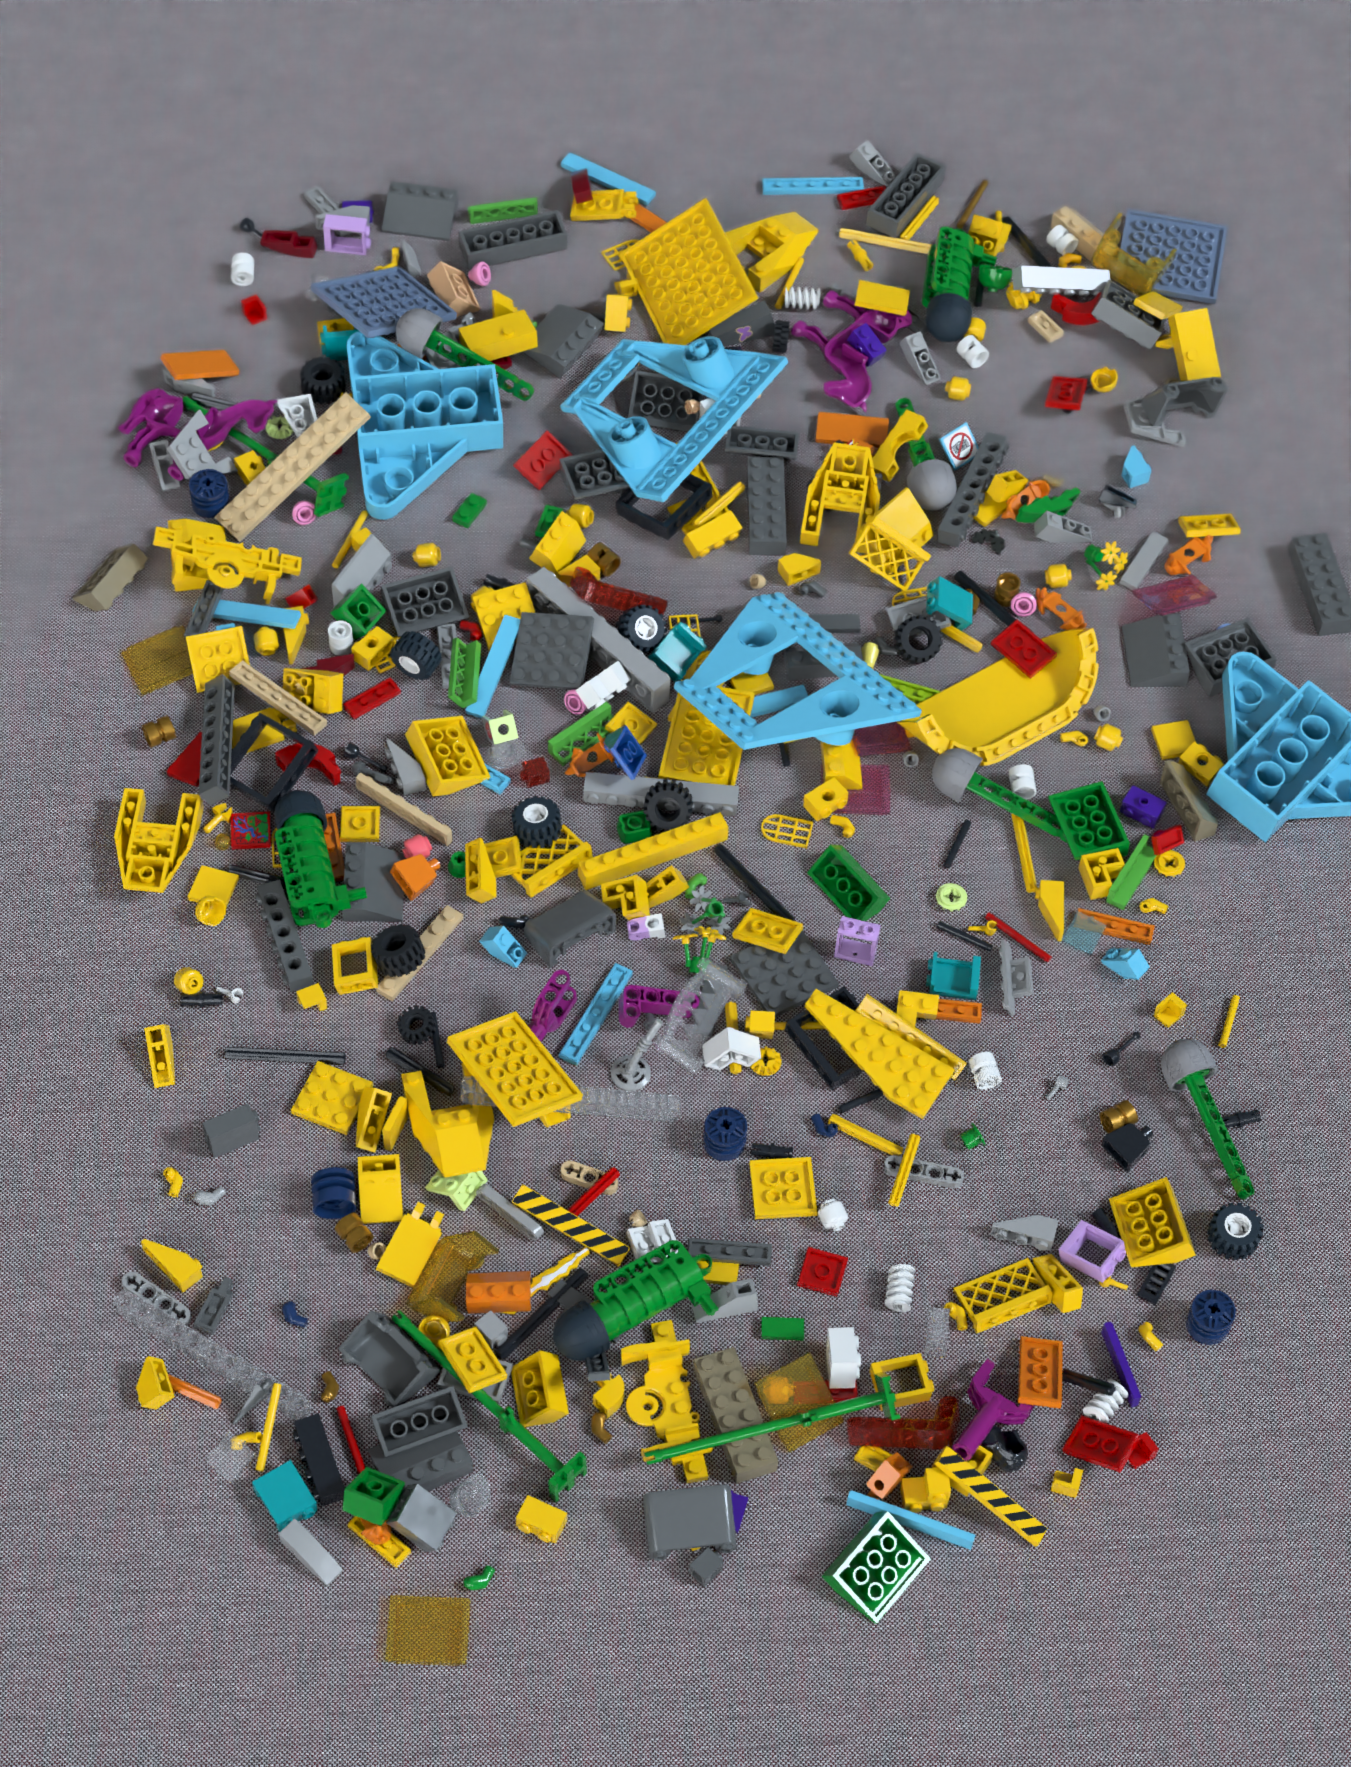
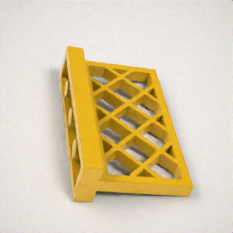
(899, 541)
(556, 867)
(1014, 1307)

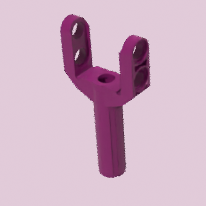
(543, 1017)
(991, 1409)

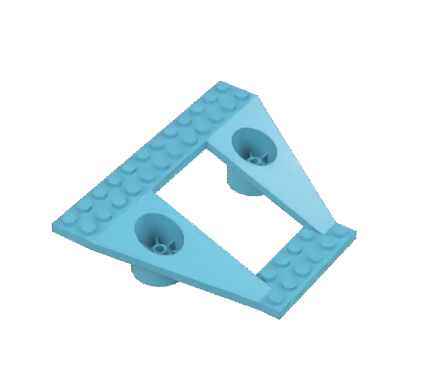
(644, 459)
(830, 714)

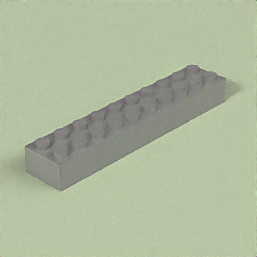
(607, 644)

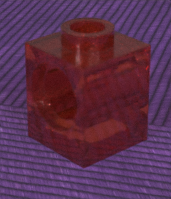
(535, 772)

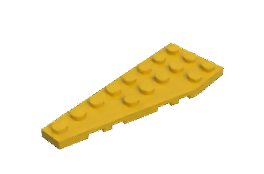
(894, 1065)

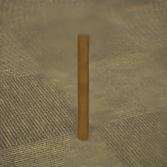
(972, 204)

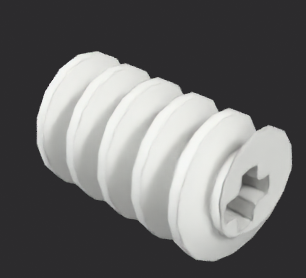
(802, 298)
(899, 1287)
(1103, 1405)

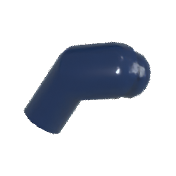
(823, 1129)
(291, 1315)

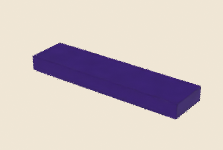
(1121, 1364)

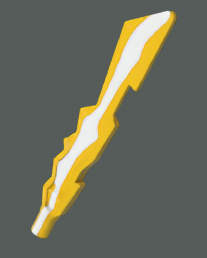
(554, 1274)

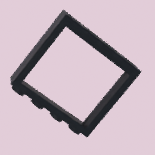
(666, 530)
(290, 775)
(811, 1052)

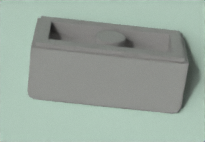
(410, 259)

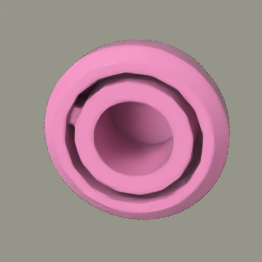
(480, 274)
(303, 512)
(1023, 604)
(574, 702)

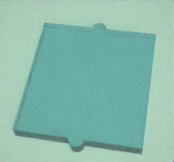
(1084, 933)

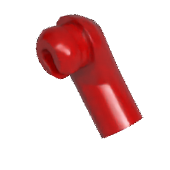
(474, 629)

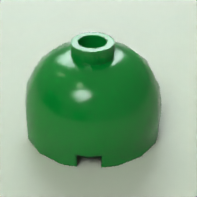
(994, 277)

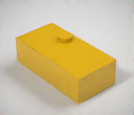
(500, 336)
(1194, 345)

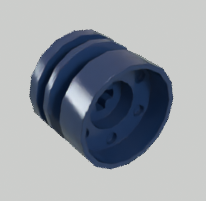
(208, 492)
(725, 1134)
(333, 1193)
(1210, 1327)

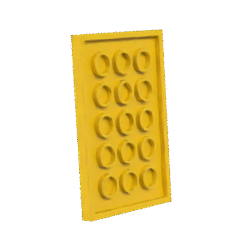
(698, 748)
(514, 1068)

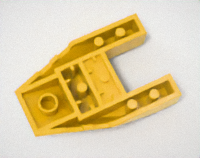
(777, 242)
(844, 484)
(153, 851)
(452, 1136)

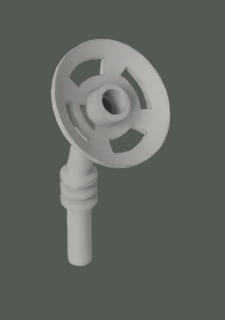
(631, 1066)

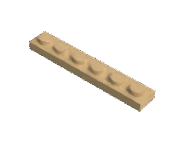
(278, 698)
(404, 809)
(431, 940)

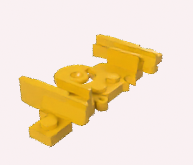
(206, 553)
(663, 1381)

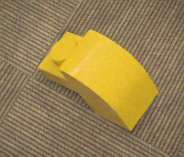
(610, 1395)

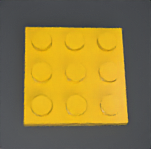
(495, 604)
(216, 654)
(330, 1098)
(783, 1188)

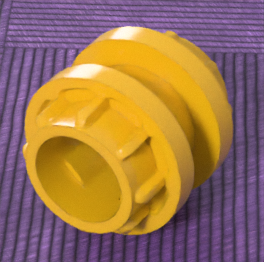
(1020, 300)

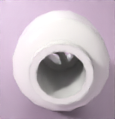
(833, 1215)

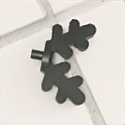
(997, 541)

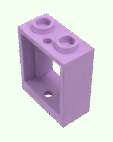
(344, 244)
(846, 947)
(1077, 1238)

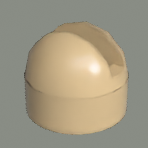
(757, 581)
(638, 1219)
(378, 1252)

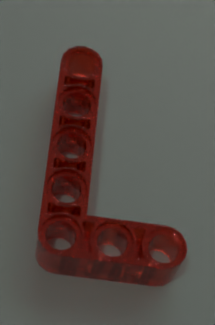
(609, 595)
(908, 1432)

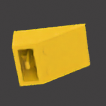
(315, 688)
(380, 1188)

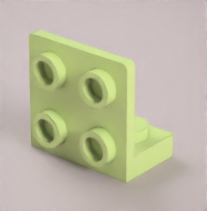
(459, 1188)

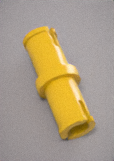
(860, 255)

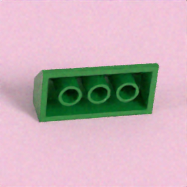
(848, 884)

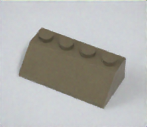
(111, 577)
(1188, 801)

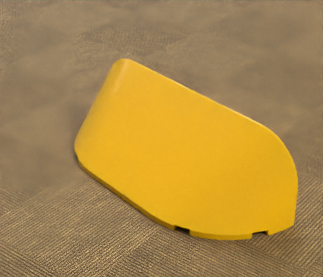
(1003, 708)

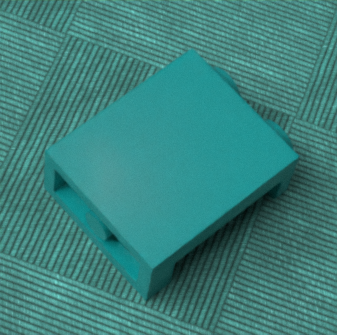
(335, 343)
(950, 601)
(677, 651)
(954, 977)
(285, 1495)

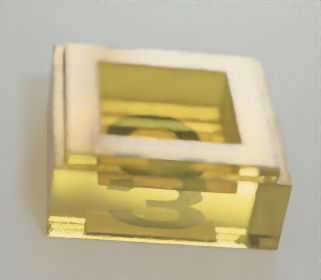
(1053, 480)

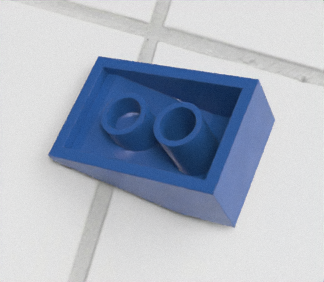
(625, 750)

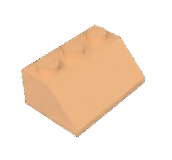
(453, 288)

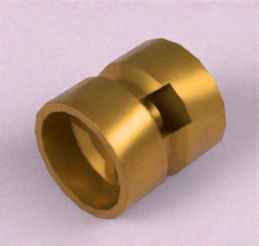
(605, 559)
(1006, 588)
(159, 731)
(1118, 1116)
(352, 1230)

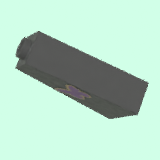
(745, 325)

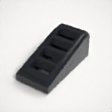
(1115, 497)
(1162, 1270)

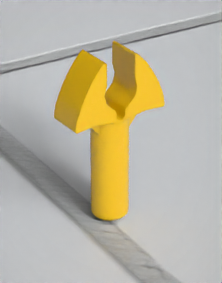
(218, 817)

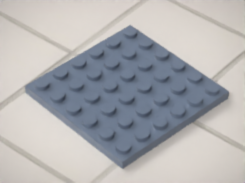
(1198, 256)
(379, 299)

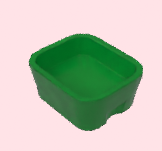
(633, 827)

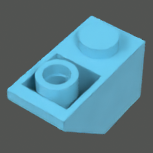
(1135, 469)
(503, 946)
(1126, 962)

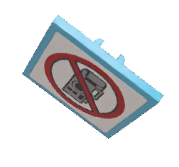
(959, 446)

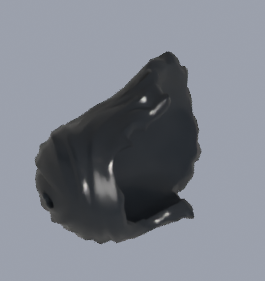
(1007, 1449)

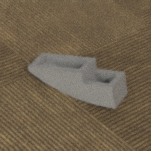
(162, 460)
(310, 1552)

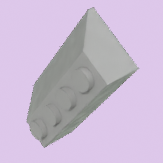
(365, 567)

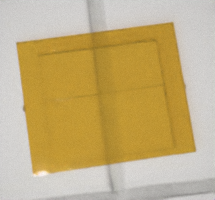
(159, 660)
(796, 1388)
(428, 1630)

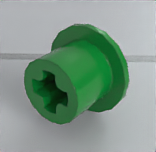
(457, 865)
(972, 1137)

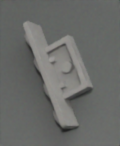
(1016, 977)

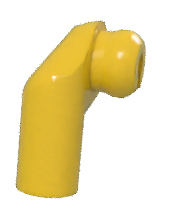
(1067, 258)
(1074, 736)
(845, 823)
(1145, 1331)
(251, 1437)

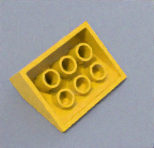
(905, 517)
(198, 576)
(446, 754)
(1152, 1225)

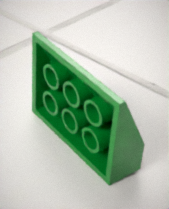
(1089, 820)
(876, 1566)

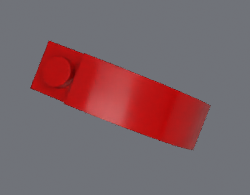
(1075, 312)
(323, 761)

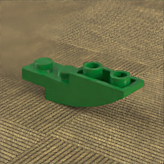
(1057, 505)

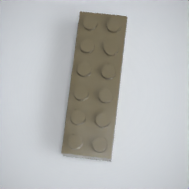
(733, 1408)

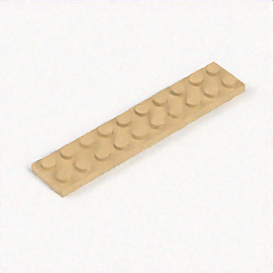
(292, 467)

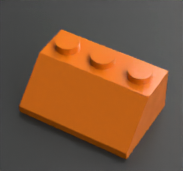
(498, 1292)

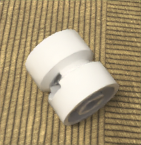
(1062, 240)
(242, 269)
(972, 351)
(340, 638)
(1022, 781)
(985, 1070)

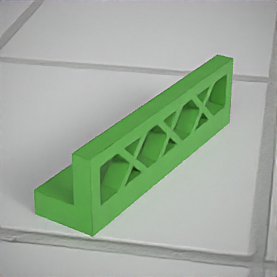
(502, 210)
(468, 673)
(576, 732)
(1131, 874)

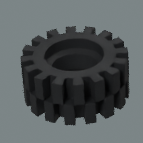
(781, 336)
(412, 1016)

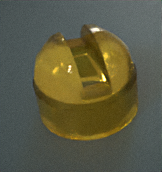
(225, 843)

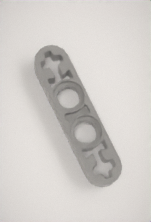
(923, 1175)
(510, 1212)
(158, 1296)

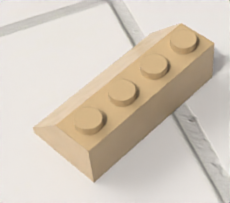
(1081, 228)

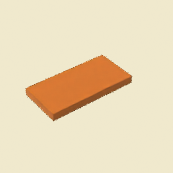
(199, 364)
(845, 427)
(1040, 1372)

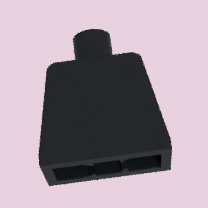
(1127, 1145)

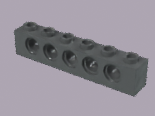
(274, 894)

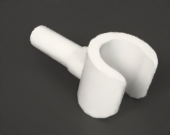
(237, 991)

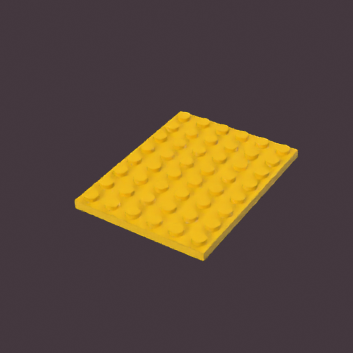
(689, 275)

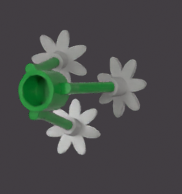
(713, 910)

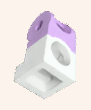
(646, 927)

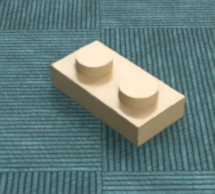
(1045, 326)

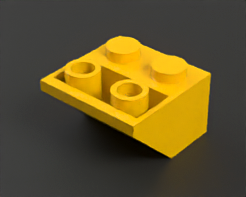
(989, 234)

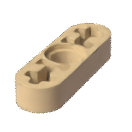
(573, 1176)

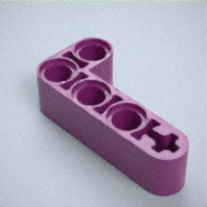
(640, 1003)

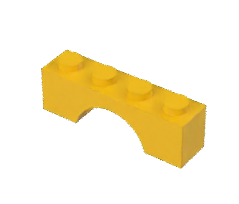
(908, 428)

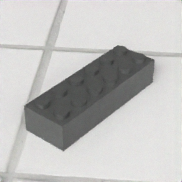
(906, 195)
(513, 239)
(766, 506)
(1321, 583)

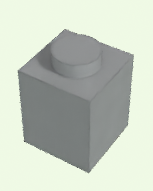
(492, 1329)

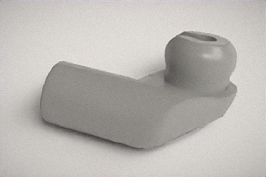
(209, 1198)

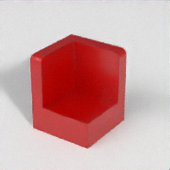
(254, 309)
(302, 597)
(1143, 1451)

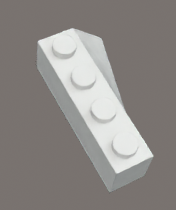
(298, 412)

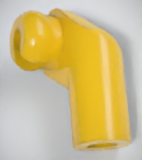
(1151, 905)
(175, 1180)
(957, 1313)

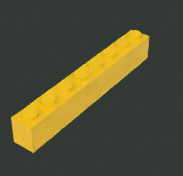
(652, 851)

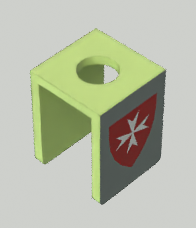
(491, 728)

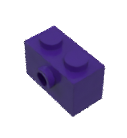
(867, 343)
(1143, 806)

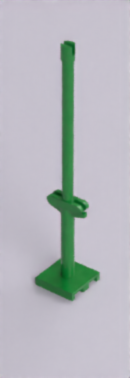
(328, 491)
(802, 1417)
(564, 1474)

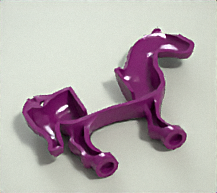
(842, 356)
(165, 411)

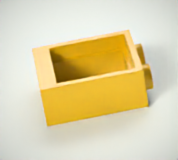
(354, 982)
(909, 1397)

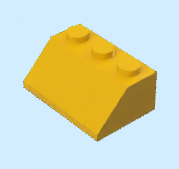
(559, 544)
(843, 764)
(539, 1389)

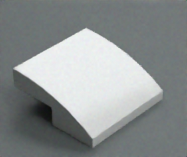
(649, 1238)

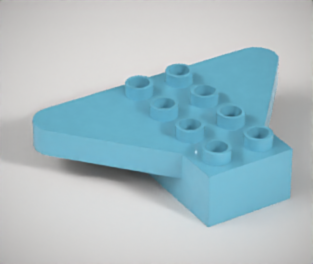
(418, 419)
(1282, 749)

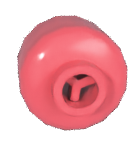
(417, 845)

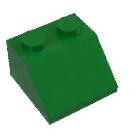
(359, 610)
(372, 1496)

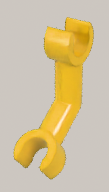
(394, 262)

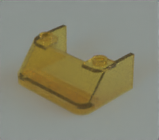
(1125, 268)
(446, 1272)

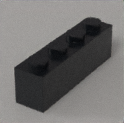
(319, 1460)

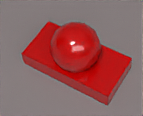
(1167, 839)

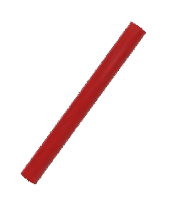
(1019, 938)
(350, 1439)

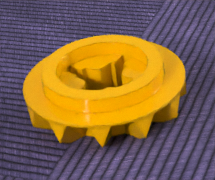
(1169, 856)
(773, 1064)

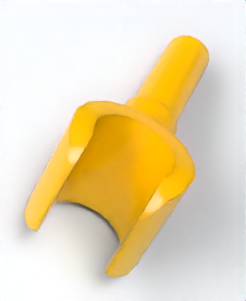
(987, 929)
(1109, 1281)

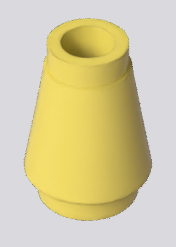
(870, 653)

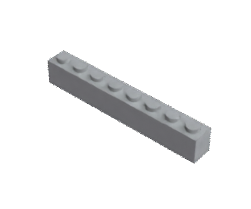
(622, 790)

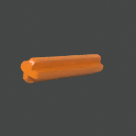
(195, 1392)

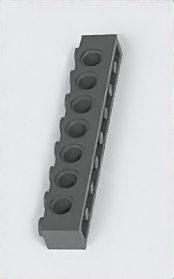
(972, 489)
(216, 740)

